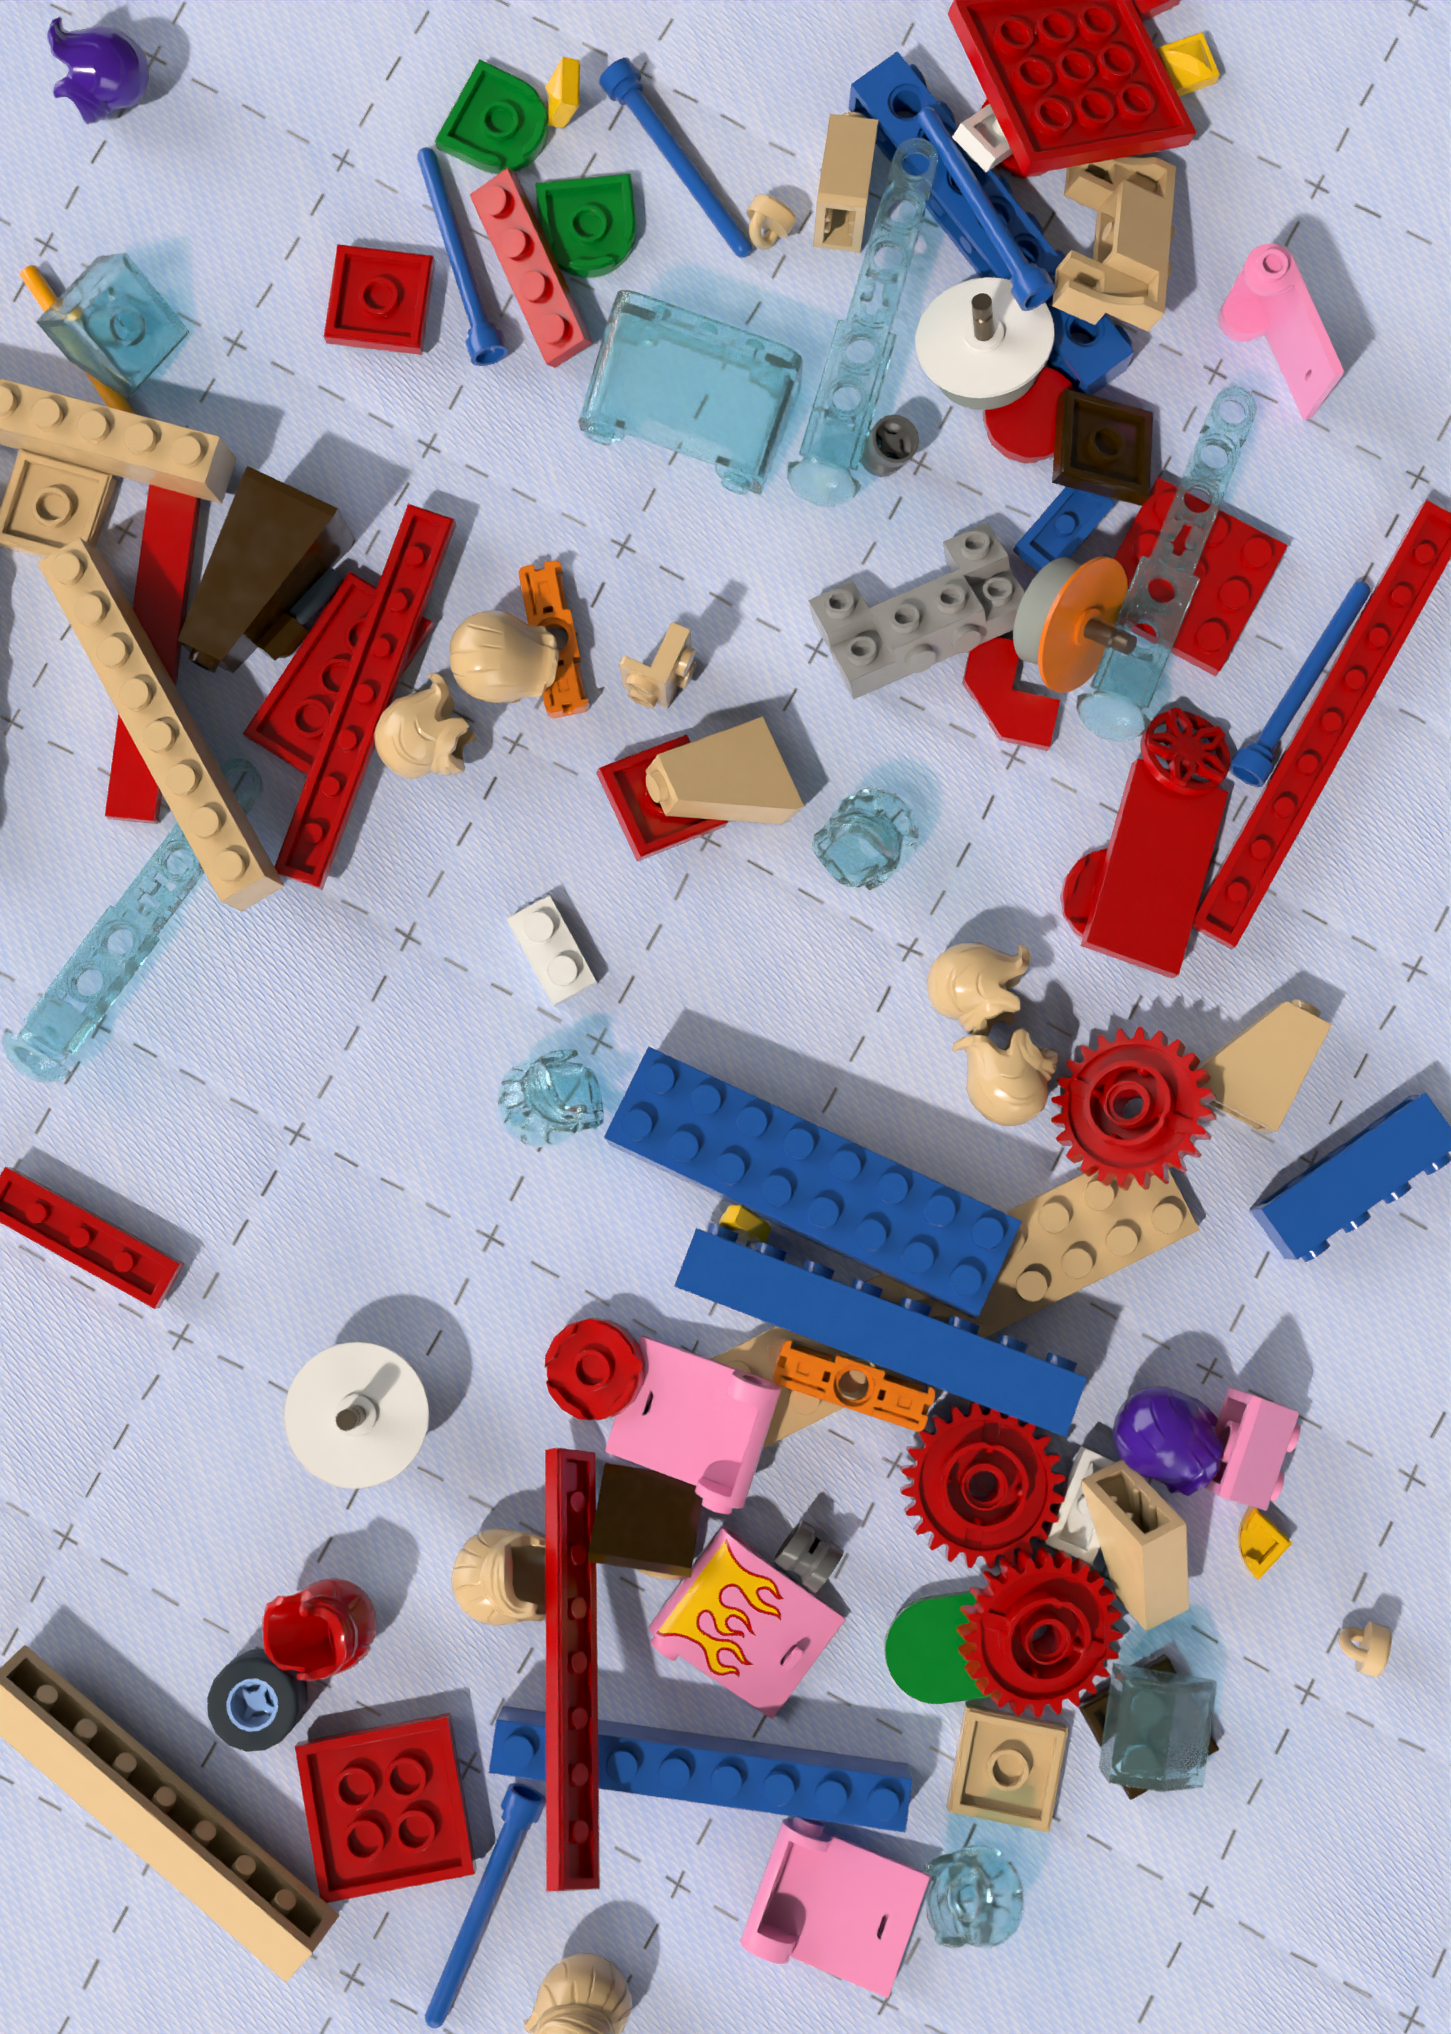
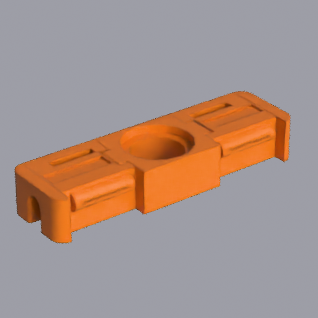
(548, 607)
(885, 1399)

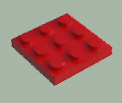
(1230, 573)
(385, 1808)

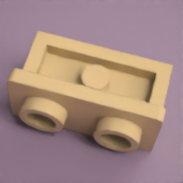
(670, 669)

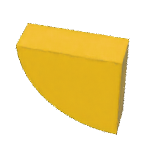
(745, 1223)
(1260, 1542)

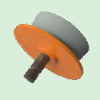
(1071, 619)

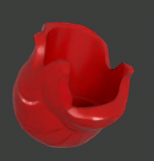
(319, 1629)

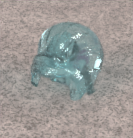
(867, 838)
(549, 1099)
(974, 1897)

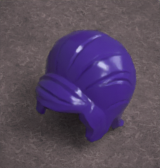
(103, 67)
(1168, 1438)

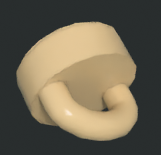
(770, 216)
(1373, 1647)

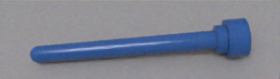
(623, 85)
(1030, 284)
(484, 341)
(1254, 762)
(521, 1809)

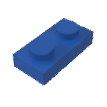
(1063, 527)

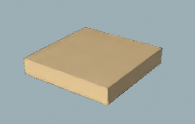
(52, 504)
(1007, 1768)

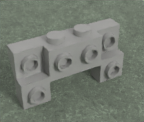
(924, 623)

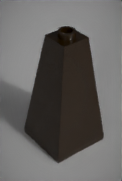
(260, 567)

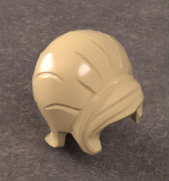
(502, 657)
(419, 736)
(973, 985)
(1007, 1083)
(501, 1577)
(581, 1997)

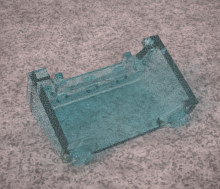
(692, 388)

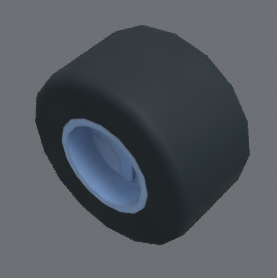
(244, 1715)

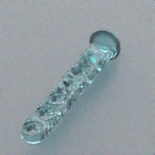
(831, 445)
(1126, 682)
(59, 1027)

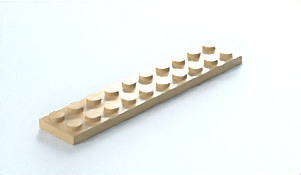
(1062, 1246)

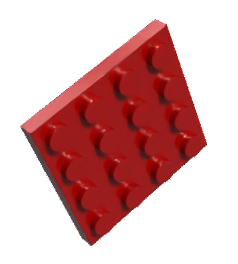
(1071, 80)

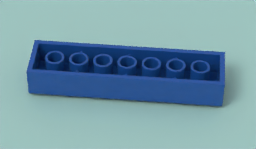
(812, 1182)

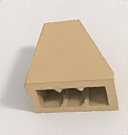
(845, 182)
(726, 778)
(1266, 1064)
(1140, 1544)

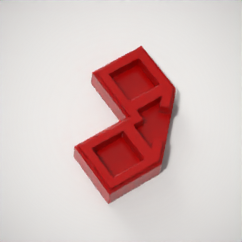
(1012, 714)

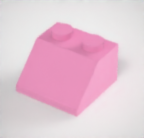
(1254, 1447)

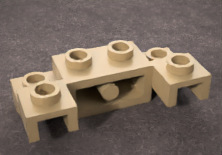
(1130, 242)

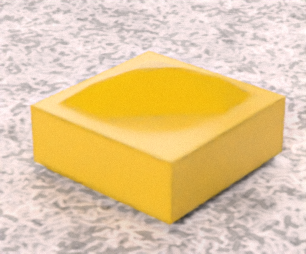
(1189, 64)
(563, 92)

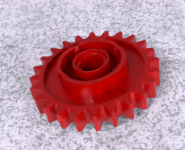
(1163, 1128)
(991, 1522)
(1017, 1604)

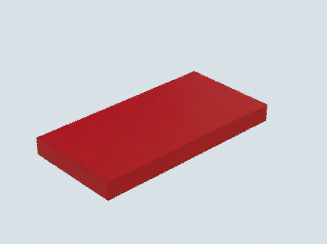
(304, 695)
(1153, 873)

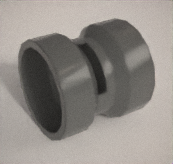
(896, 438)
(808, 1556)

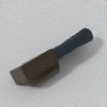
(288, 631)

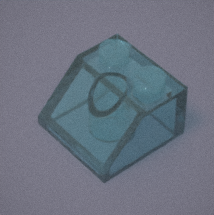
(114, 324)
(1157, 1729)

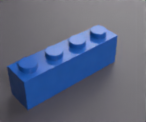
(1355, 1178)

